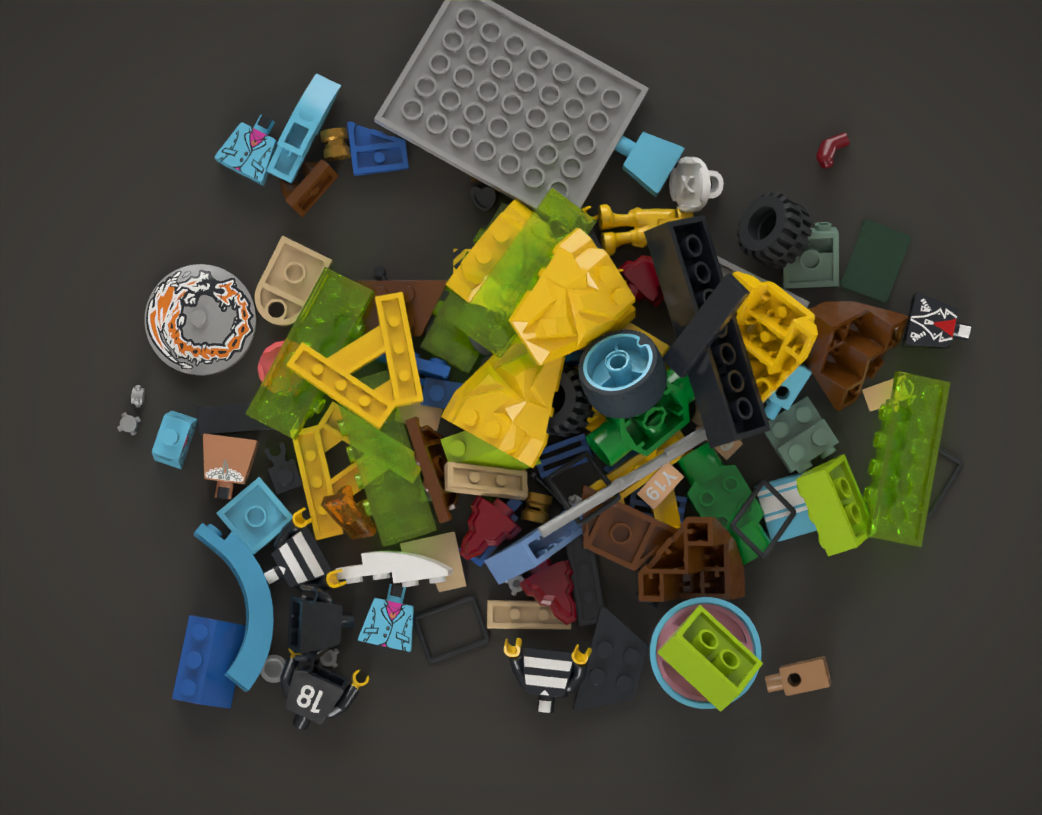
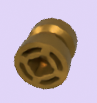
(335, 146)
(537, 501)

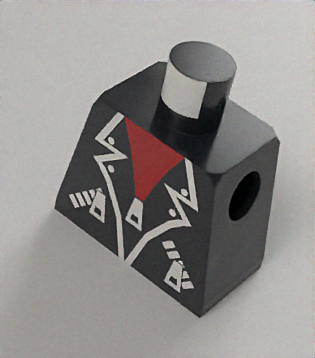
(932, 324)

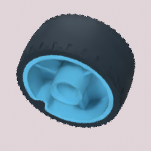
(622, 374)

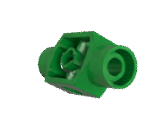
(649, 429)
(720, 493)

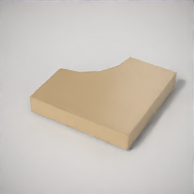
(443, 549)

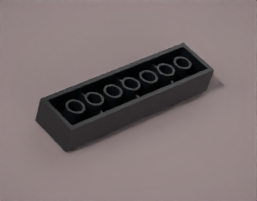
(723, 375)

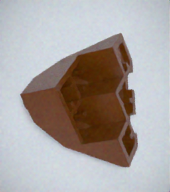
(851, 346)
(694, 564)

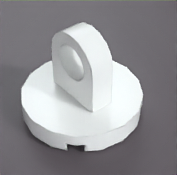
(692, 184)

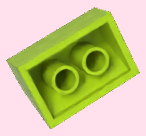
(472, 450)
(835, 505)
(710, 658)

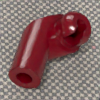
(828, 148)

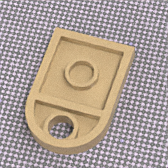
(289, 280)

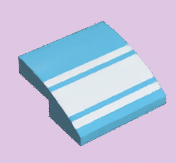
(776, 513)

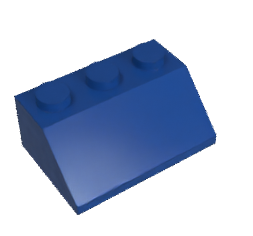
(205, 658)

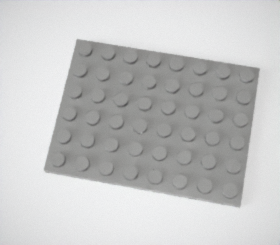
(510, 103)

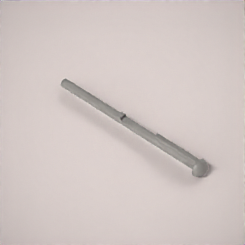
(620, 484)

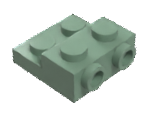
(818, 263)
(800, 436)

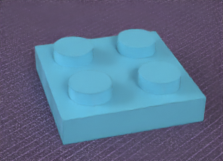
(255, 515)

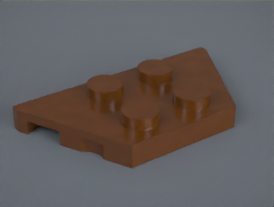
(419, 300)
(432, 458)
(623, 533)

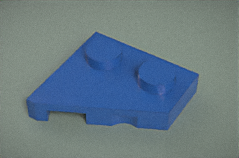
(375, 151)

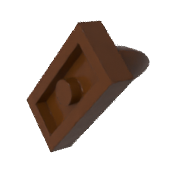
(304, 194)

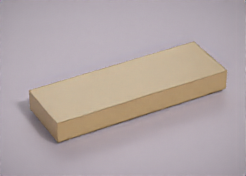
(485, 481)
(521, 615)

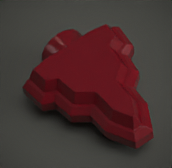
(643, 280)
(488, 526)
(552, 588)

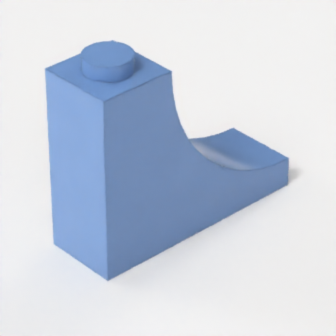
(530, 551)

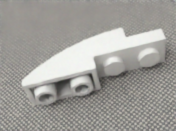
(404, 567)

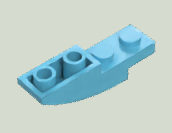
(303, 127)

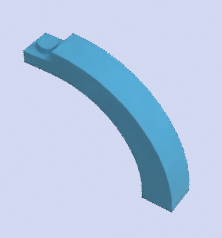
(257, 603)

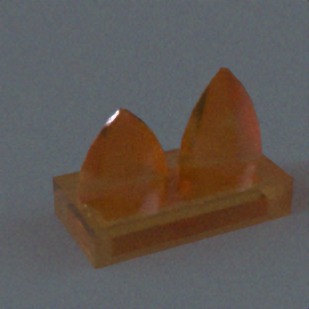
(348, 514)

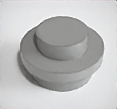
(273, 668)

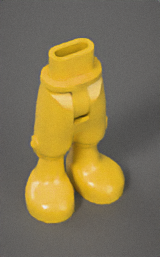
(639, 219)

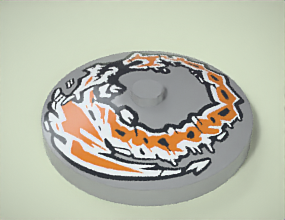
(200, 320)

